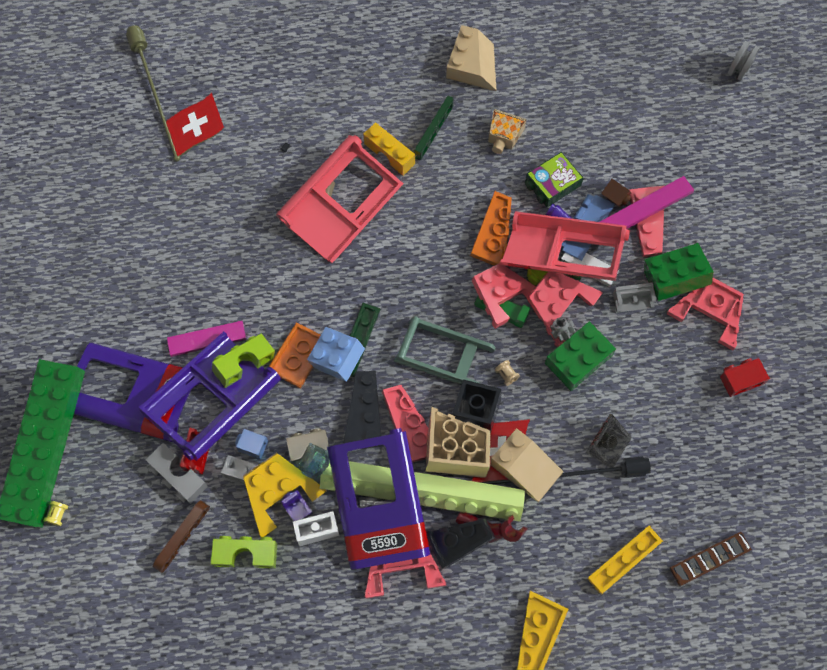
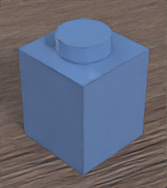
(251, 443)

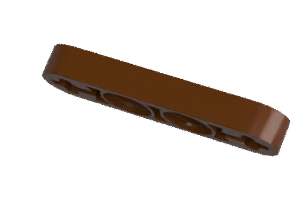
(180, 536)

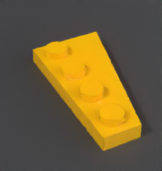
(540, 631)

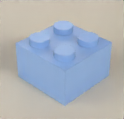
(336, 354)

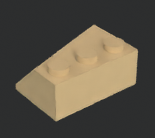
(472, 59)
(456, 446)

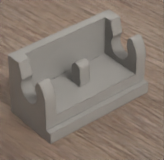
(634, 297)
(236, 468)

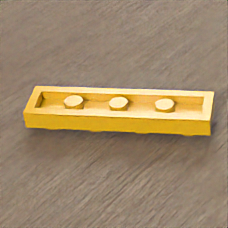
(625, 560)

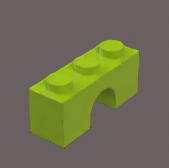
(255, 349)
(226, 550)

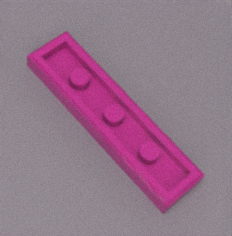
(201, 339)

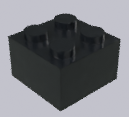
(477, 404)

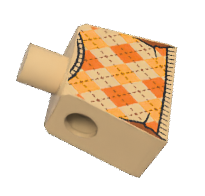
(505, 130)

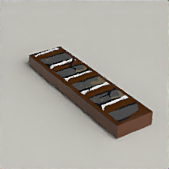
(710, 558)

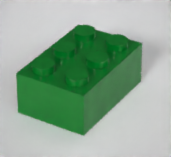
(678, 271)
(580, 356)

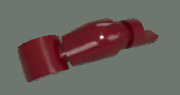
(500, 530)

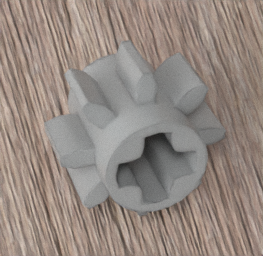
(562, 328)

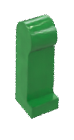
(516, 312)

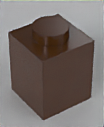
(617, 193)

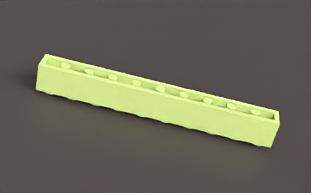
(436, 491)

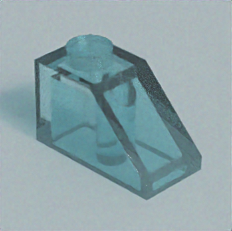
(314, 461)

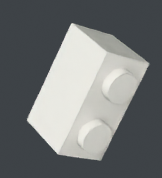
(316, 528)

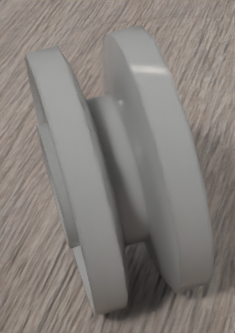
(743, 60)

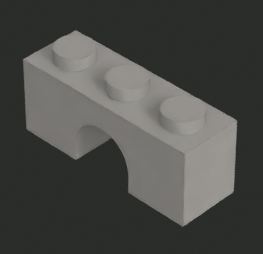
(163, 462)

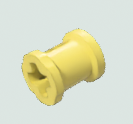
(55, 513)

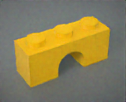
(381, 141)

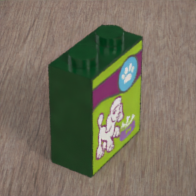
(553, 179)

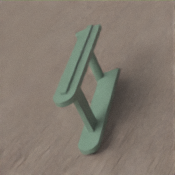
(466, 358)

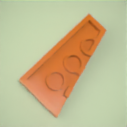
(494, 231)

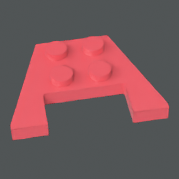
(498, 286)
(554, 296)
(716, 302)
(433, 576)

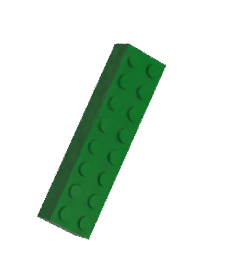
(40, 443)

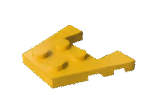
(270, 483)

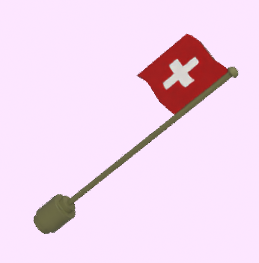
(189, 125)

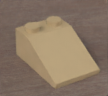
(526, 465)

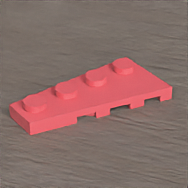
(651, 229)
(408, 419)

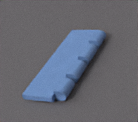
(597, 210)

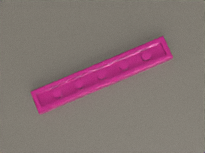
(652, 203)

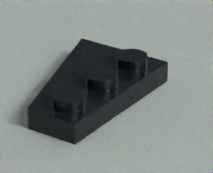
(458, 541)

